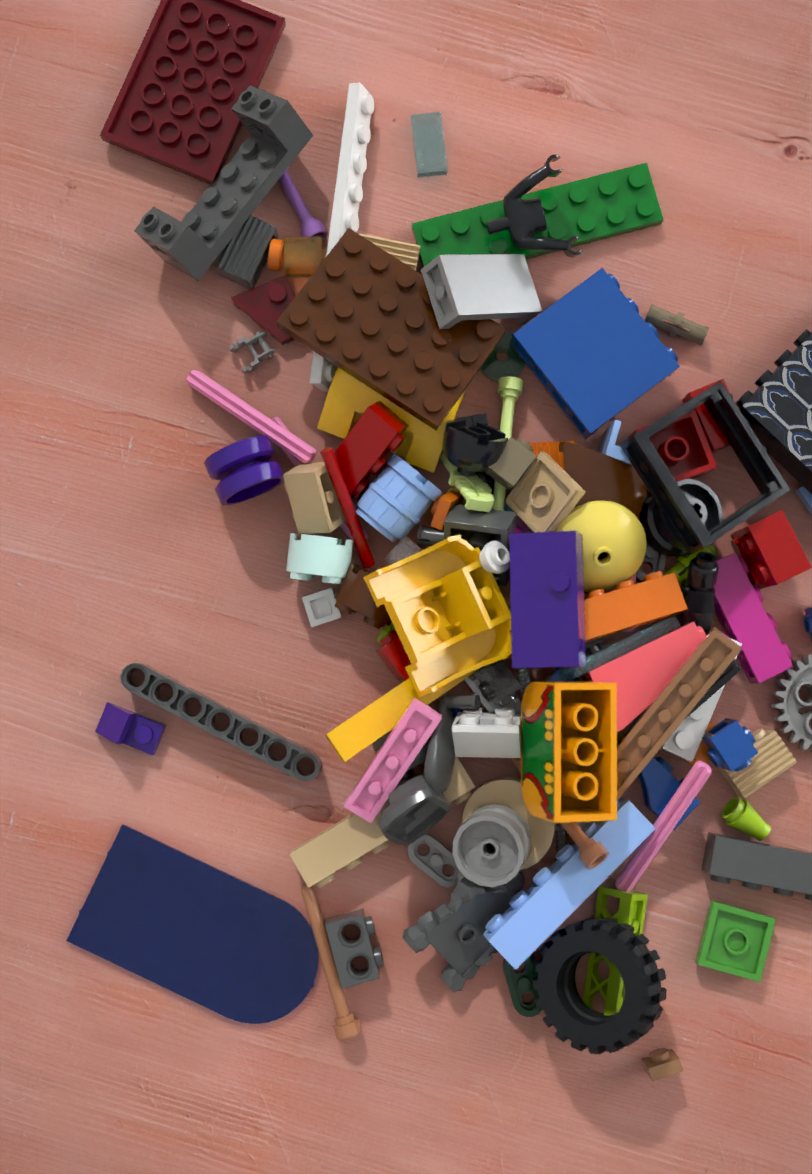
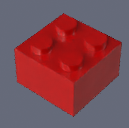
(684, 448)
(770, 551)

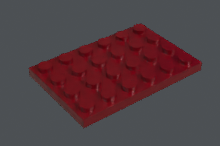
(189, 79)

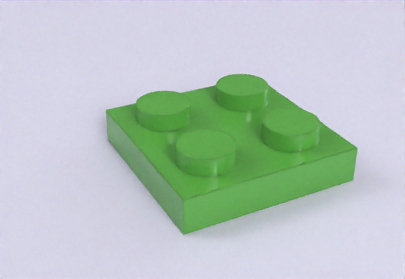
(735, 940)

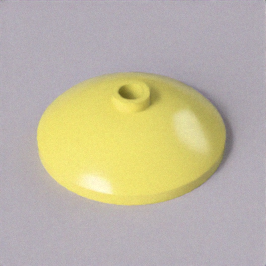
(612, 530)

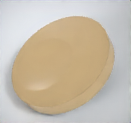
(508, 792)

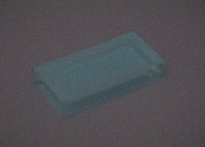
(429, 144)

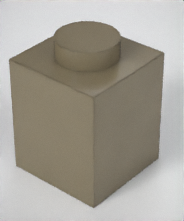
(512, 463)

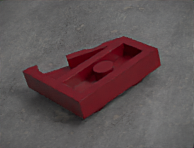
(267, 304)

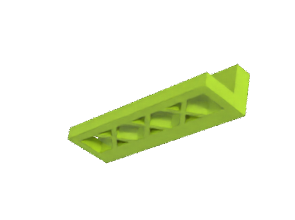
(631, 911)

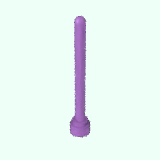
(310, 225)

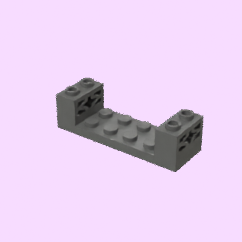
(243, 183)

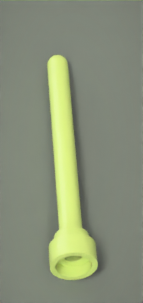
(509, 389)

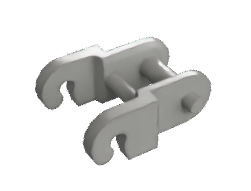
(259, 337)

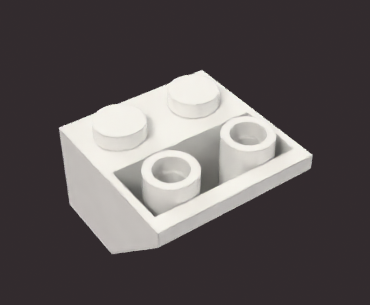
(487, 733)

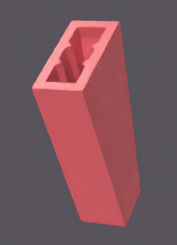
(647, 670)

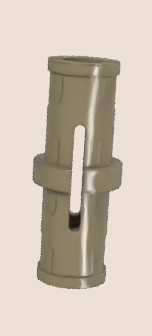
(696, 331)

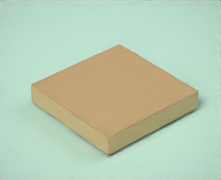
(544, 495)

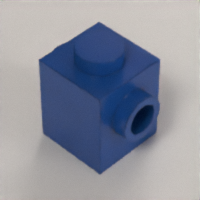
(730, 745)

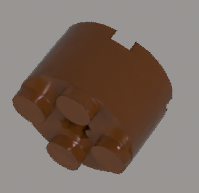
(355, 597)

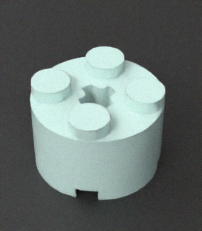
(318, 557)

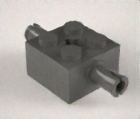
(476, 528)

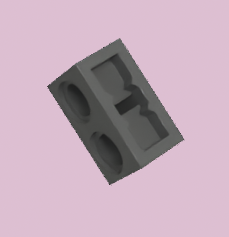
(346, 949)

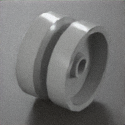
(487, 863)

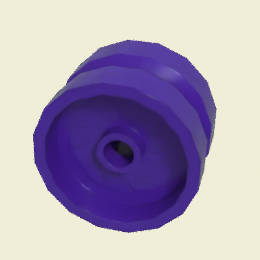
(244, 470)

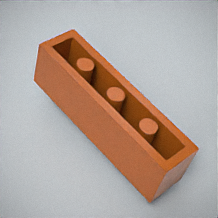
(632, 605)

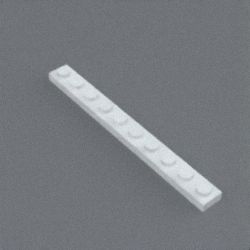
(347, 194)

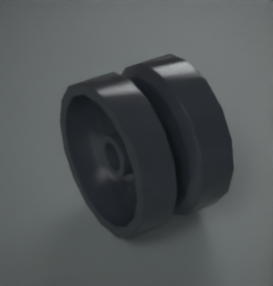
(658, 529)

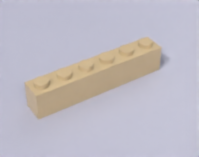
(353, 837)

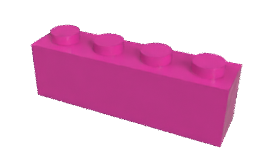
(745, 620)

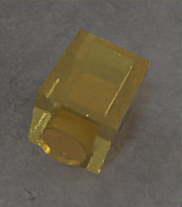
(303, 256)

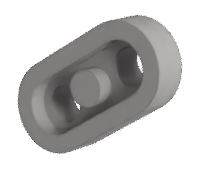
(435, 860)

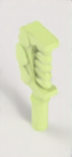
(473, 489)

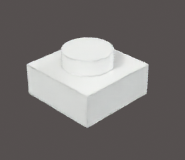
(321, 607)

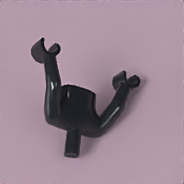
(527, 217)

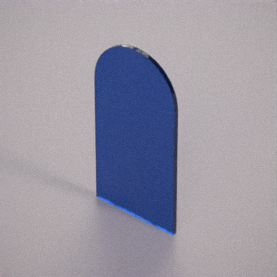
(197, 931)

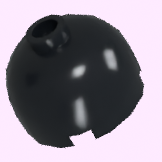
(472, 447)

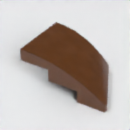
(603, 477)

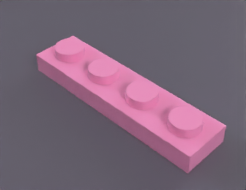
(392, 760)

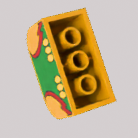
(569, 751)

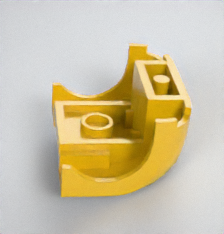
(350, 399)
(444, 612)

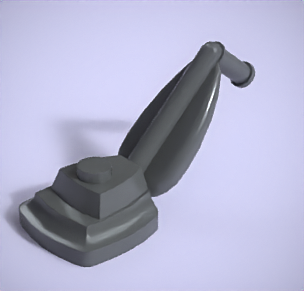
(419, 802)

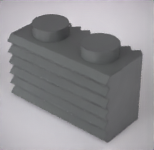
(246, 252)

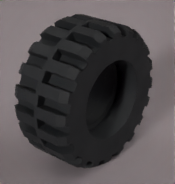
(563, 1003)

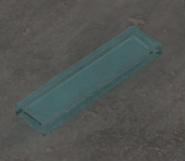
(621, 647)

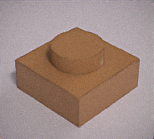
(662, 1064)

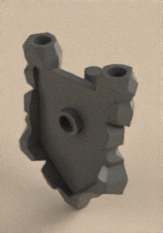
(459, 928)

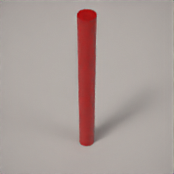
(347, 507)

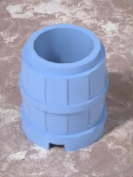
(397, 499)

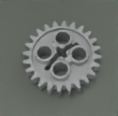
(790, 703)

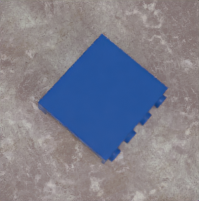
(594, 352)

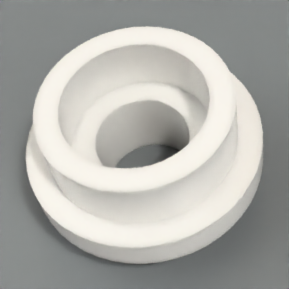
(495, 557)

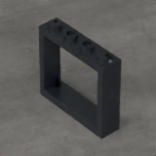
(668, 492)

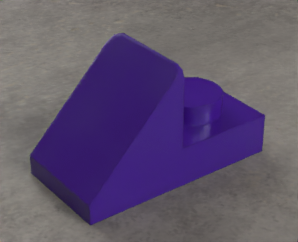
(130, 728)

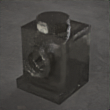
(496, 683)

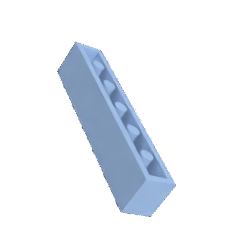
(564, 885)

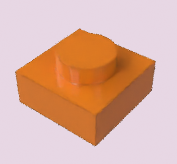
(442, 507)

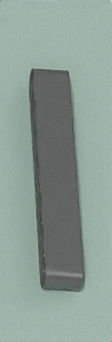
(206, 720)

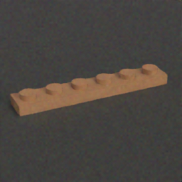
(673, 706)

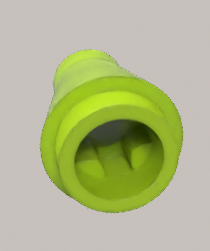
(743, 817)

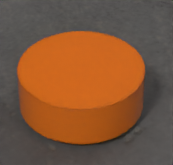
(276, 255)

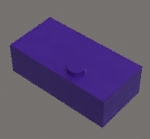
(547, 599)

